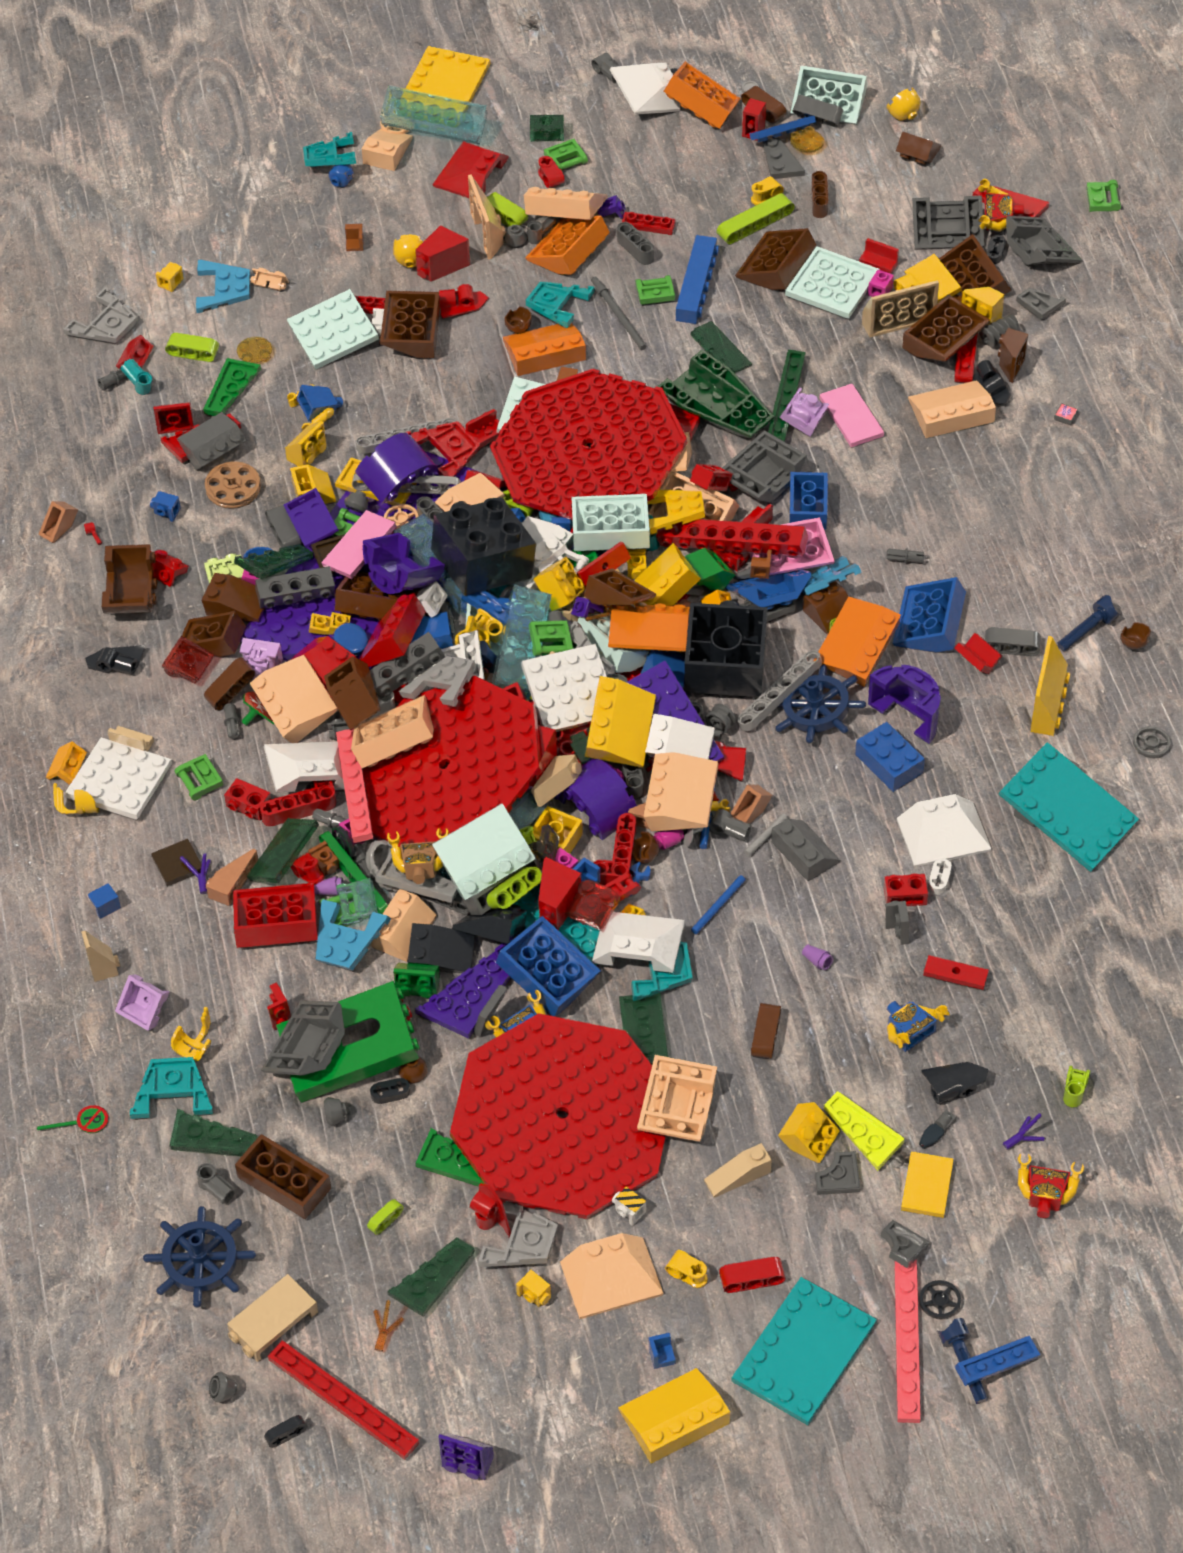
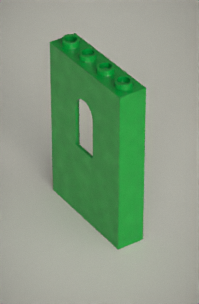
(370, 1056)

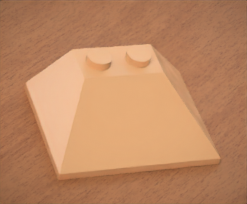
(484, 213)
(678, 1098)
(610, 1274)

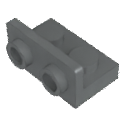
(897, 918)

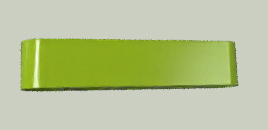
(755, 218)

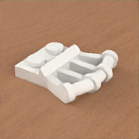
(552, 550)

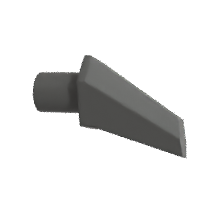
(744, 574)

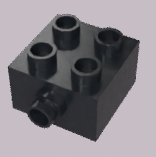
(483, 545)
(725, 649)

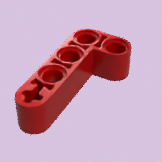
(299, 804)
(622, 849)

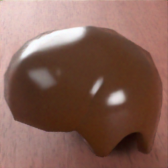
(518, 320)
(1136, 636)
(646, 848)

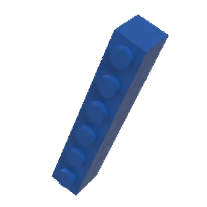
(696, 279)

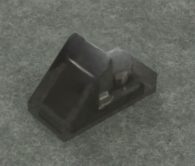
(547, 845)

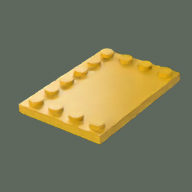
(449, 74)

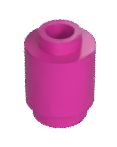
(669, 838)

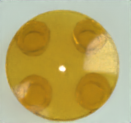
(807, 140)
(254, 350)

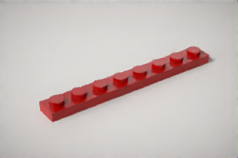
(343, 1400)

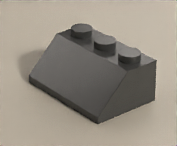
(211, 440)
(803, 848)

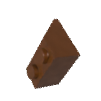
(917, 147)
(1012, 352)
(825, 604)

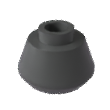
(515, 236)
(357, 502)
(334, 1111)
(222, 1387)

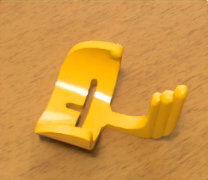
(471, 626)
(83, 802)
(180, 1037)

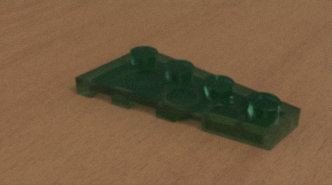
(274, 561)
(203, 1136)
(426, 1284)

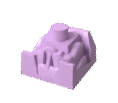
(804, 412)
(261, 654)
(141, 1002)

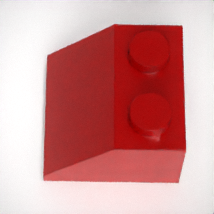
(173, 417)

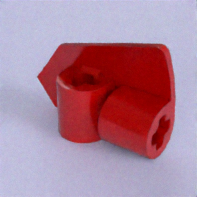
(460, 301)
(733, 761)
(489, 1209)

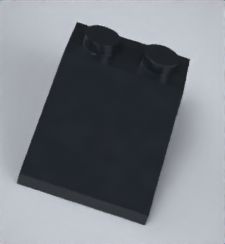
(495, 924)
(441, 947)

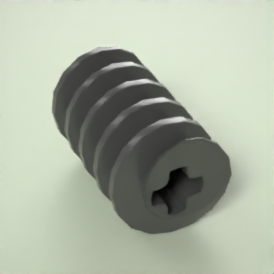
(991, 333)

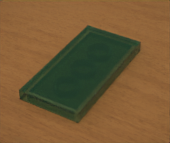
(283, 850)
(645, 1024)

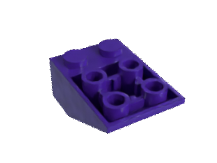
(311, 517)
(465, 1456)

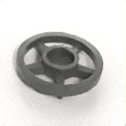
(1151, 742)

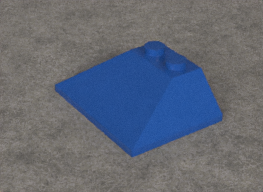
(777, 589)

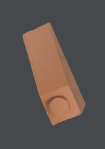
(231, 878)

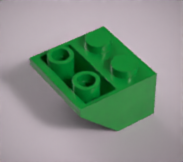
(710, 568)
(417, 979)

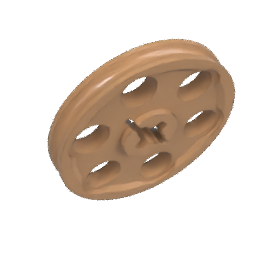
(231, 479)

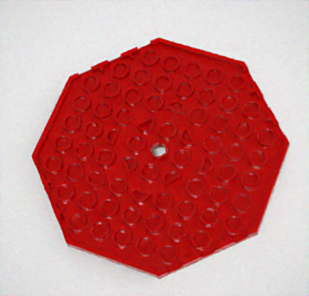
(625, 421)
(490, 756)
(512, 1127)

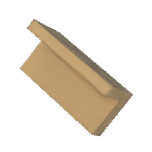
(131, 738)

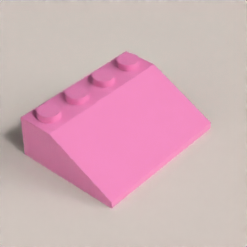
(816, 552)

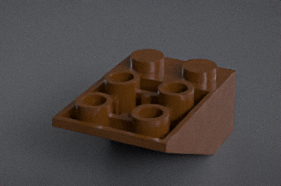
(353, 691)

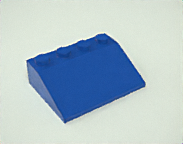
(930, 615)
(547, 963)

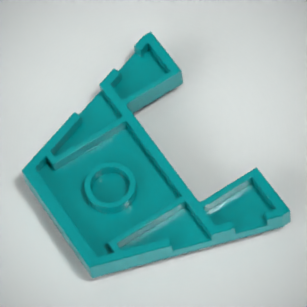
(326, 153)
(550, 298)
(664, 981)
(171, 1079)

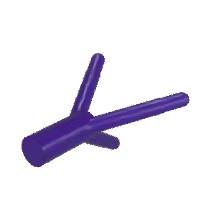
(201, 876)
(1024, 1128)

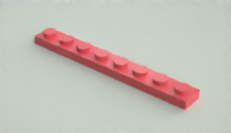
(354, 789)
(907, 1343)

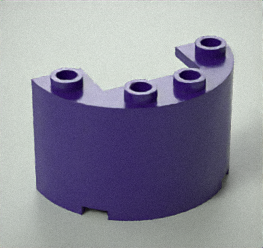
(394, 464)
(393, 569)
(911, 690)
(600, 795)

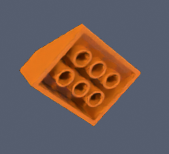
(701, 95)
(569, 244)
(545, 348)
(649, 627)
(858, 639)

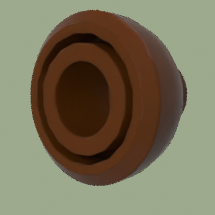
(414, 1071)

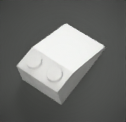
(679, 736)

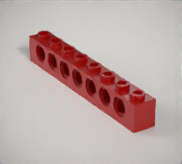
(736, 537)

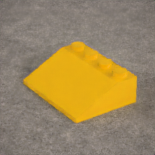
(668, 577)
(1050, 691)
(620, 722)
(675, 1415)

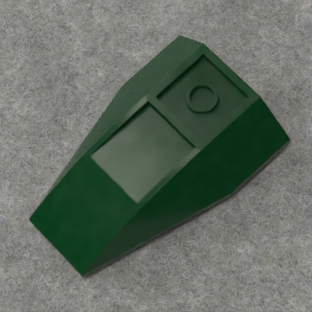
(717, 396)

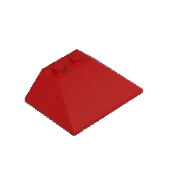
(466, 161)
(324, 656)

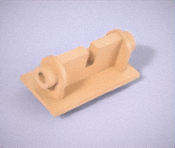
(262, 276)

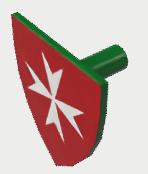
(255, 708)

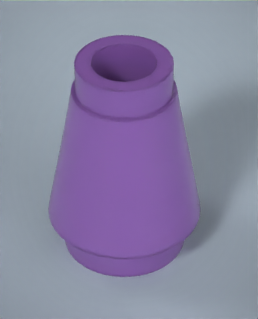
(328, 886)
(818, 957)

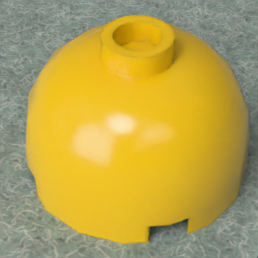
(905, 105)
(405, 250)

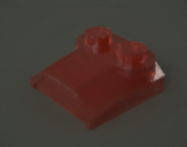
(187, 660)
(593, 904)

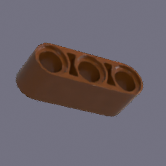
(774, 109)
(819, 194)
(229, 683)
(766, 1030)

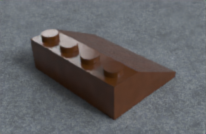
(777, 258)
(973, 267)
(411, 322)
(943, 330)
(364, 598)

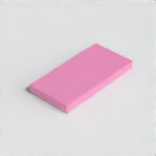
(852, 415)
(348, 554)

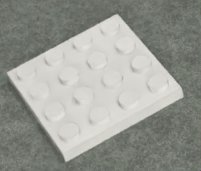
(564, 686)
(120, 777)

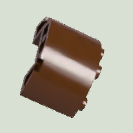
(129, 579)

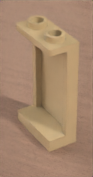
(271, 1316)

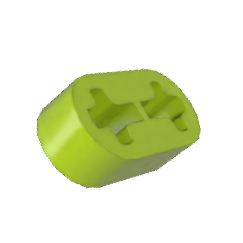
(385, 1216)

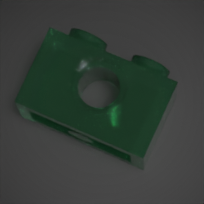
(546, 128)

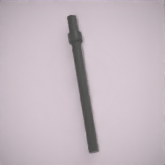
(602, 290)

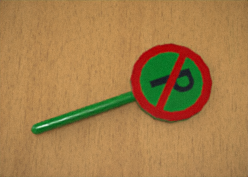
(89, 1119)

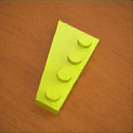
(867, 1133)

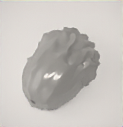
(375, 858)

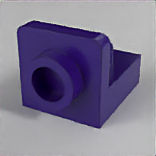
(611, 206)
(583, 606)

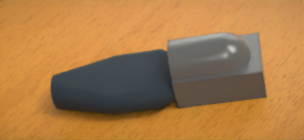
(936, 1130)

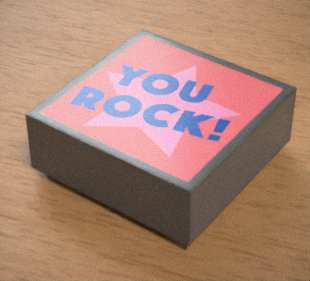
(1065, 414)

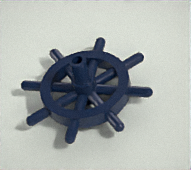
(817, 704)
(199, 1256)

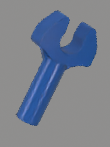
(639, 876)

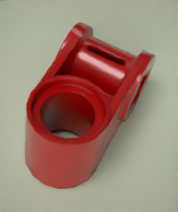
(549, 172)
(307, 869)

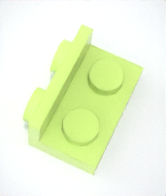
(223, 566)

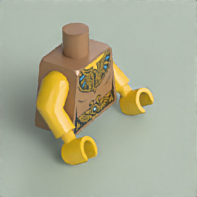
(416, 860)

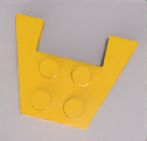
(681, 506)

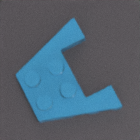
(231, 284)
(828, 574)
(341, 944)

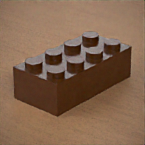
(283, 1176)

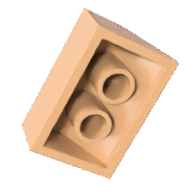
(403, 910)

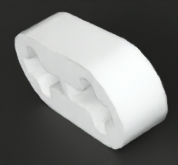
(935, 875)

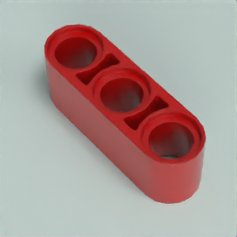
(752, 1274)

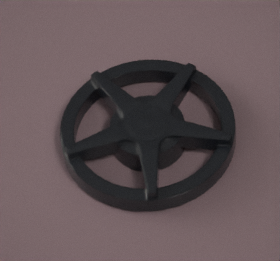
(344, 840)
(940, 1299)

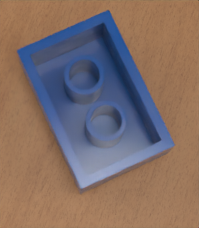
(808, 496)
(889, 756)

